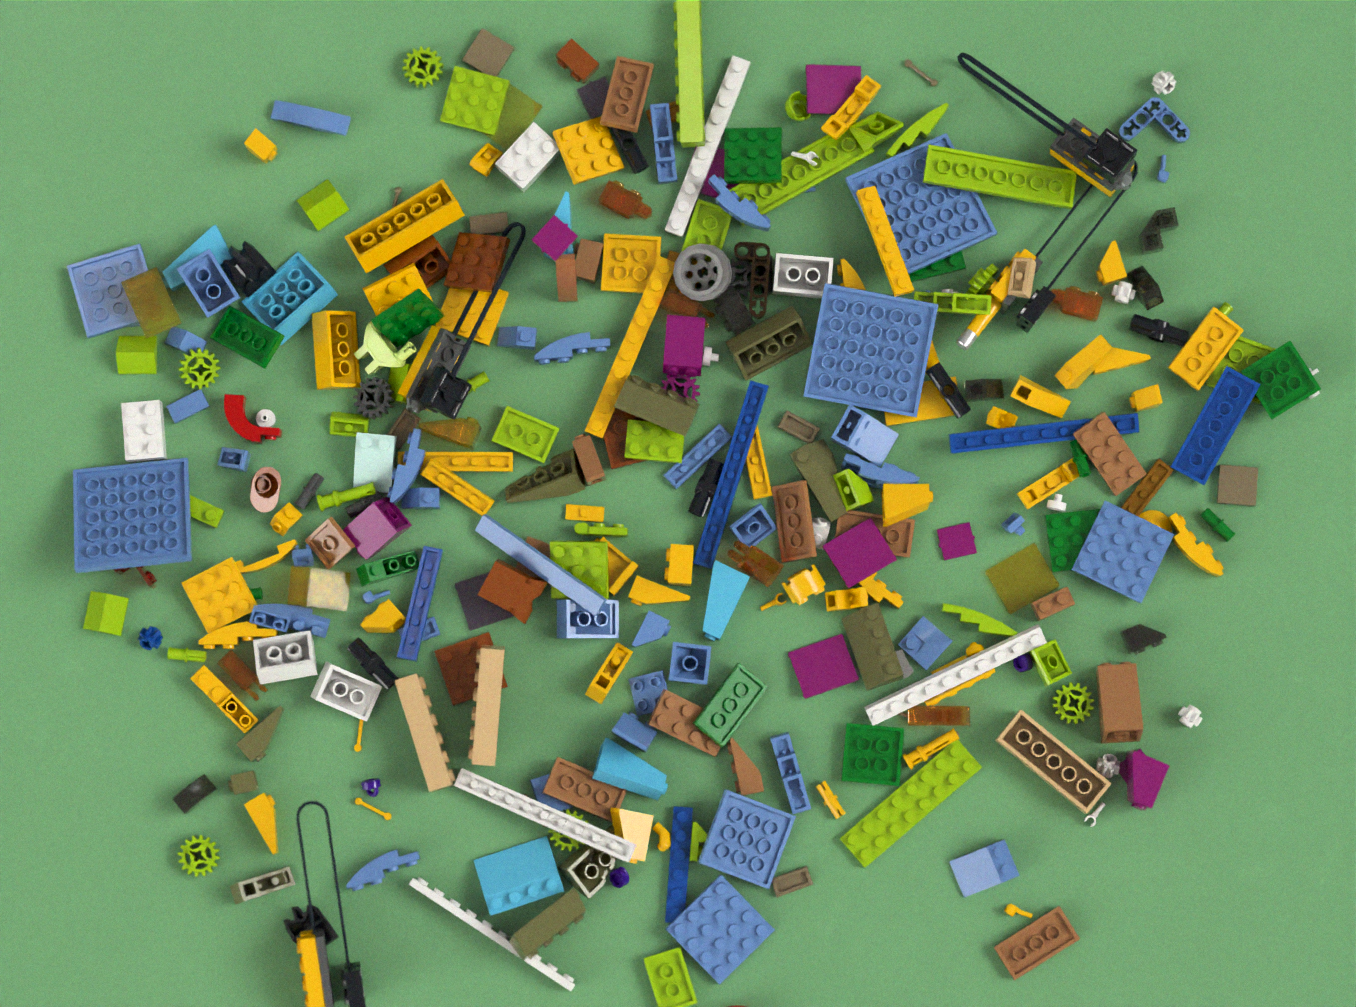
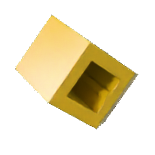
(384, 620)

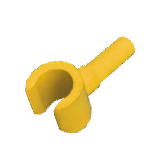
(774, 602)
(1012, 909)

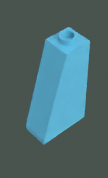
(209, 240)
(723, 596)
(627, 771)

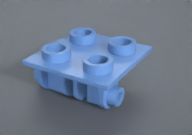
(647, 691)

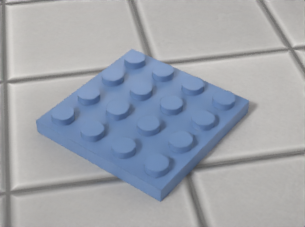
(100, 290)
(1122, 552)
(746, 839)
(719, 929)

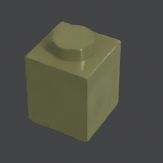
(243, 783)

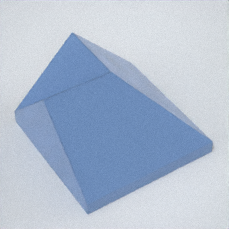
(690, 663)

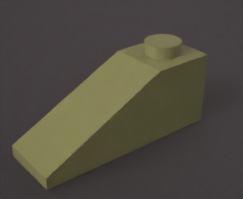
(259, 738)
(262, 885)

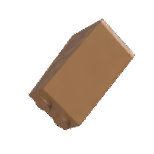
(1119, 703)

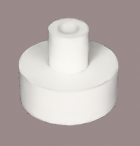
(709, 356)
(269, 421)
(1056, 504)

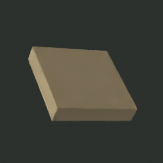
(488, 53)
(1237, 485)

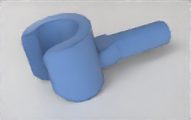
(1163, 175)
(369, 598)

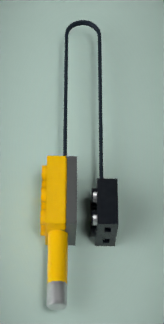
(1039, 300)

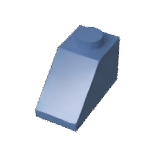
(517, 337)
(421, 498)
(651, 629)

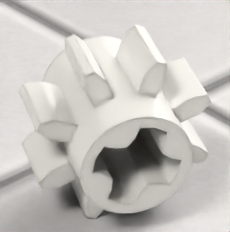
(1163, 82)
(1123, 292)
(1190, 716)
(1108, 765)

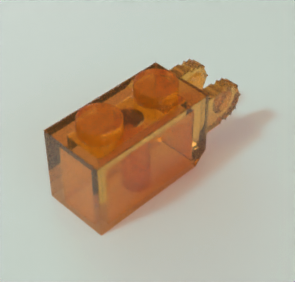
(624, 201)
(1078, 303)
(683, 306)
(756, 563)
(240, 673)

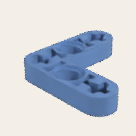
(1157, 115)

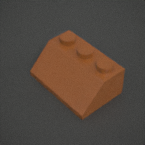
(428, 258)

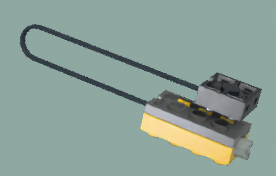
(1100, 160)
(432, 377)
(314, 952)

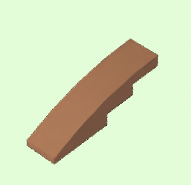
(566, 278)

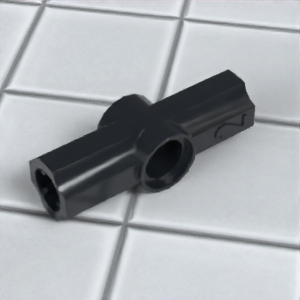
(633, 155)
(1158, 330)
(940, 380)
(706, 488)
(372, 663)

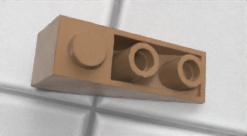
(747, 773)

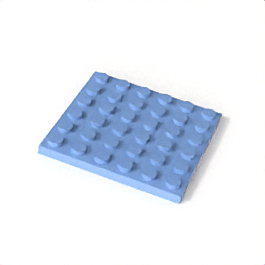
(924, 217)
(870, 350)
(132, 515)

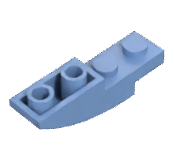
(743, 211)
(563, 348)
(406, 474)
(877, 476)
(289, 616)
(374, 870)

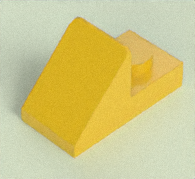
(485, 159)

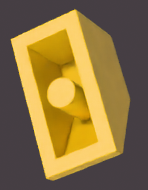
(261, 146)
(1111, 266)
(1146, 398)

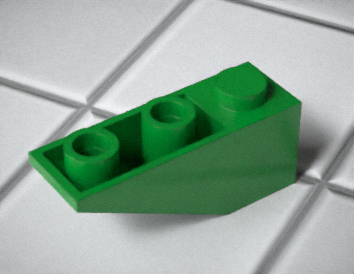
(387, 568)

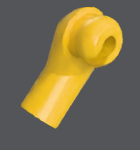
(664, 837)

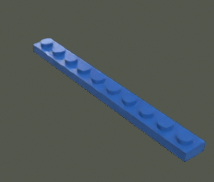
(1032, 434)
(731, 474)

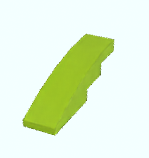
(921, 127)
(957, 302)
(985, 623)

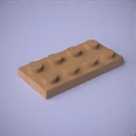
(627, 94)
(1109, 453)
(794, 521)
(897, 535)
(676, 717)
(577, 788)
(1036, 943)

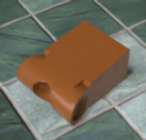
(512, 589)

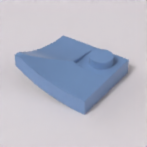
(924, 643)

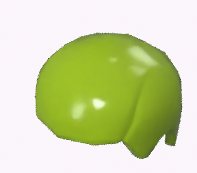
(796, 106)

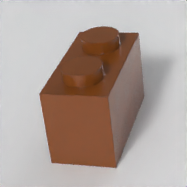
(577, 61)

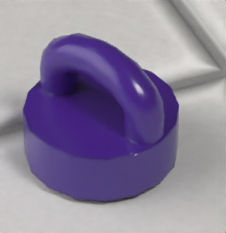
(1023, 663)
(370, 784)
(619, 877)

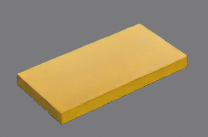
(1205, 348)
(930, 406)

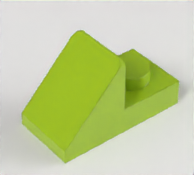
(698, 835)

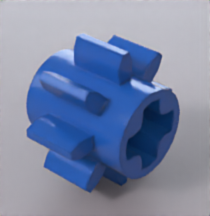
(150, 638)

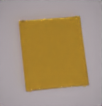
(515, 117)
(1022, 578)

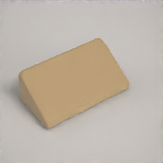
(1022, 277)

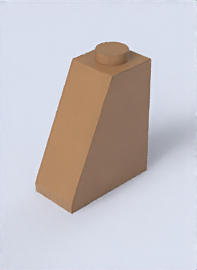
(588, 459)

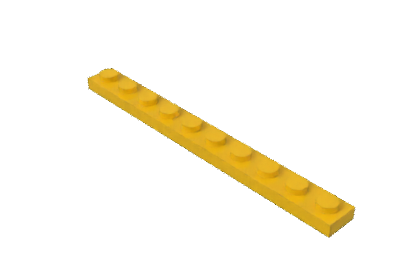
(630, 347)

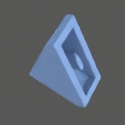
(184, 340)
(234, 459)

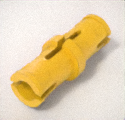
(830, 799)

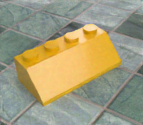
(334, 350)

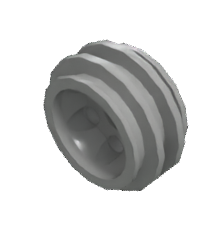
(683, 265)

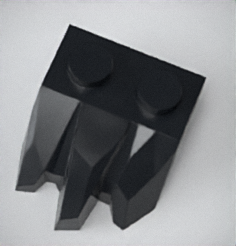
(248, 268)
(303, 923)

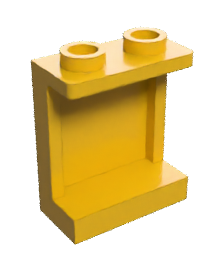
(619, 568)

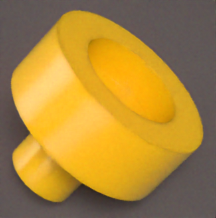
(973, 649)

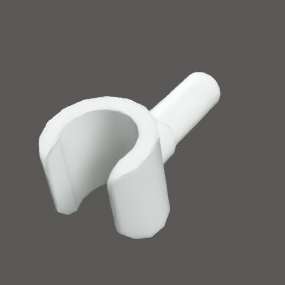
(808, 157)
(1095, 814)

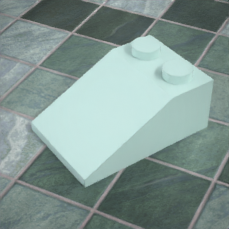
(374, 460)

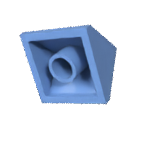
(753, 526)

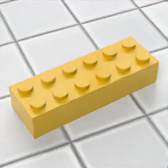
(404, 226)

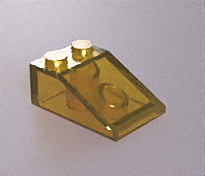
(151, 302)
(459, 431)
(319, 588)

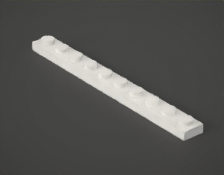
(704, 155)
(955, 674)
(545, 815)
(486, 928)

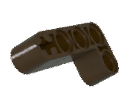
(762, 281)

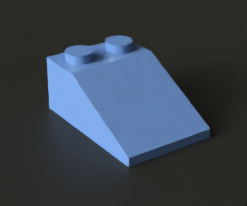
(208, 283)
(577, 622)
(634, 731)
(984, 868)

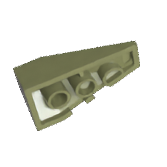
(817, 466)
(556, 479)
(588, 868)

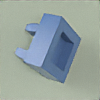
(1013, 523)
(302, 557)

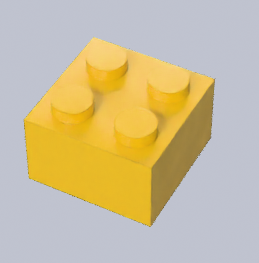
(680, 565)

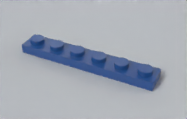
(420, 603)
(678, 862)

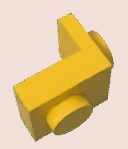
(1000, 418)
(285, 519)

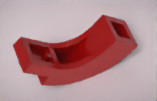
(235, 413)

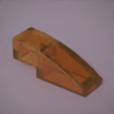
(939, 716)

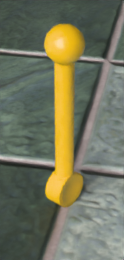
(358, 747)
(387, 816)

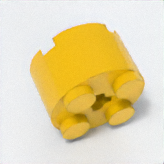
(804, 584)

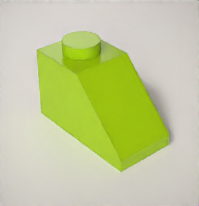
(853, 490)

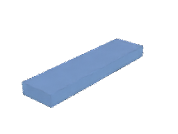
(698, 456)

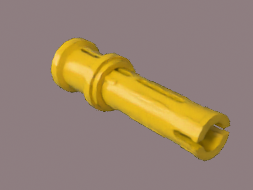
(922, 752)

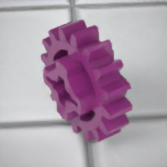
(686, 386)

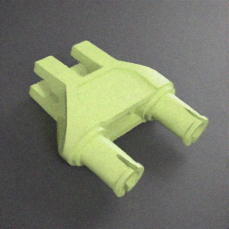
(382, 351)

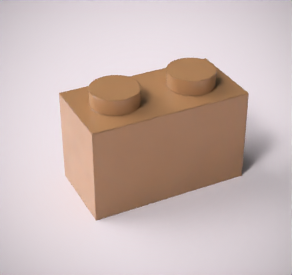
(587, 259)
(1052, 603)

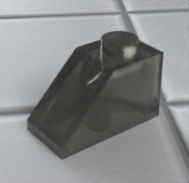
(194, 794)

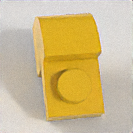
(846, 599)

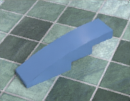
(310, 117)
(663, 143)
(790, 772)

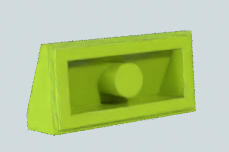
(348, 424)

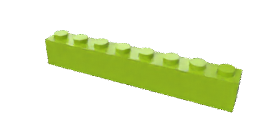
(689, 73)

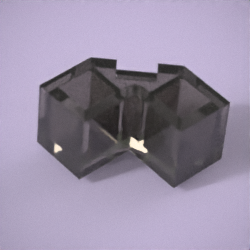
(1161, 221)

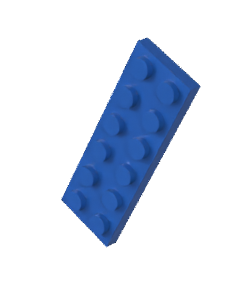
(1215, 425)

